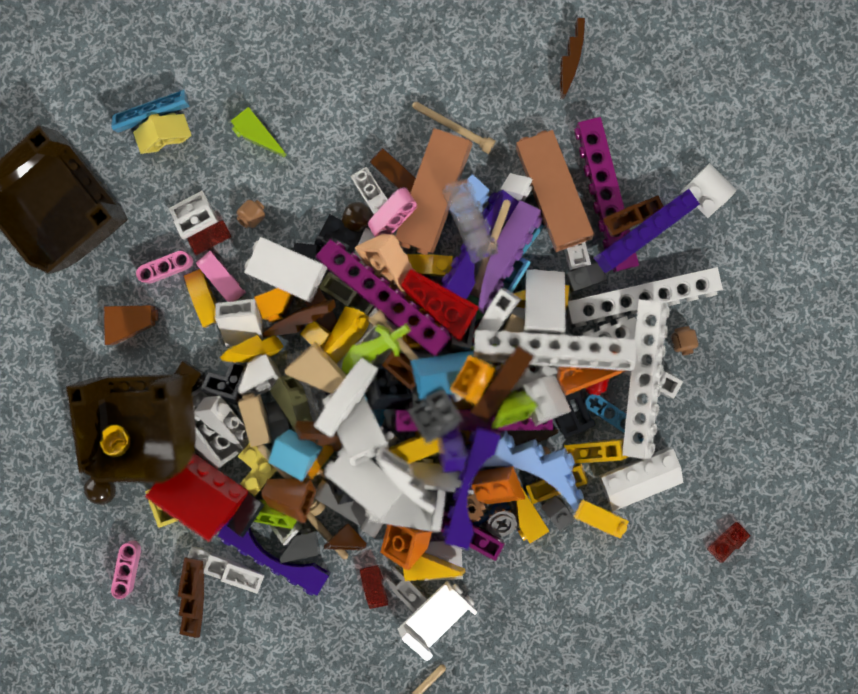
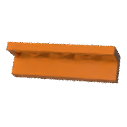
(576, 378)

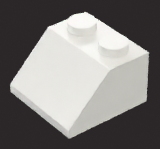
(259, 376)
(548, 397)

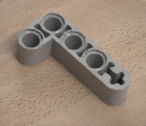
(350, 510)

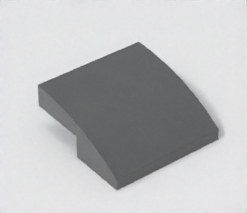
(435, 416)

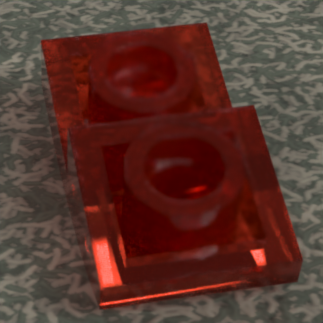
(209, 237)
(727, 542)
(373, 587)

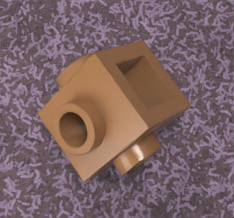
(477, 512)

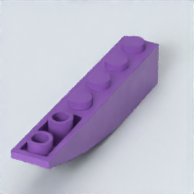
(510, 248)

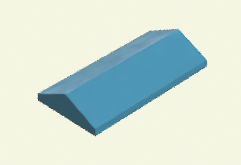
(140, 114)
(438, 372)

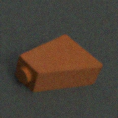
(127, 321)
(290, 496)

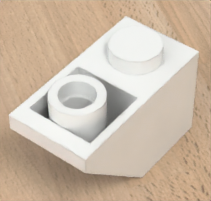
(517, 186)

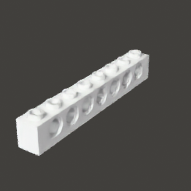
(709, 278)
(627, 330)
(564, 356)
(632, 446)

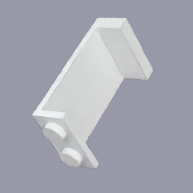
(285, 269)
(544, 302)
(360, 432)
(364, 483)
(411, 515)
(435, 618)

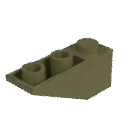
(291, 399)

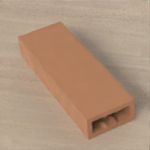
(440, 166)
(554, 190)

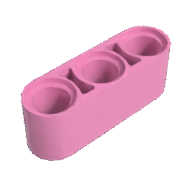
(392, 213)
(155, 267)
(220, 278)
(120, 576)

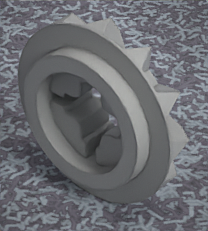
(503, 528)

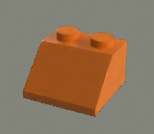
(497, 485)
(405, 545)

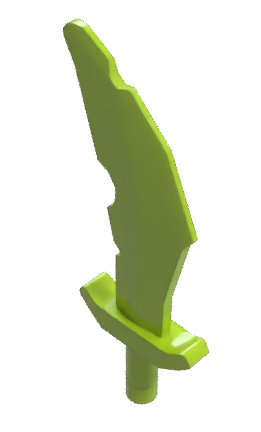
(369, 349)

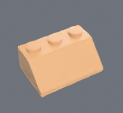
(386, 259)

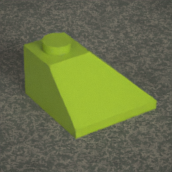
(514, 409)

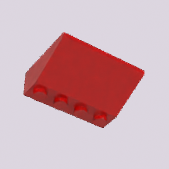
(199, 497)

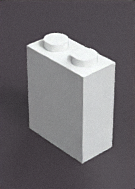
(239, 321)

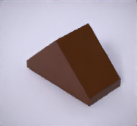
(401, 368)
(346, 539)

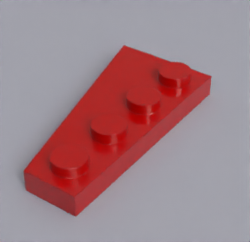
(443, 305)

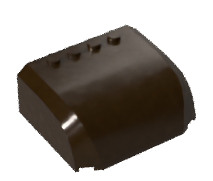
(53, 202)
(154, 413)

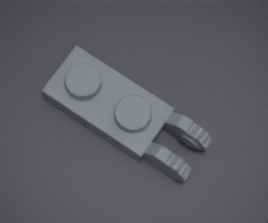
(406, 590)

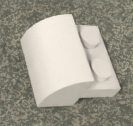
(710, 190)
(193, 215)

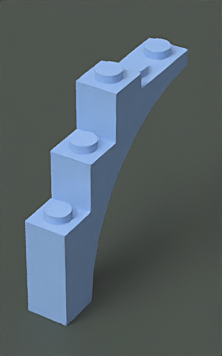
(530, 457)

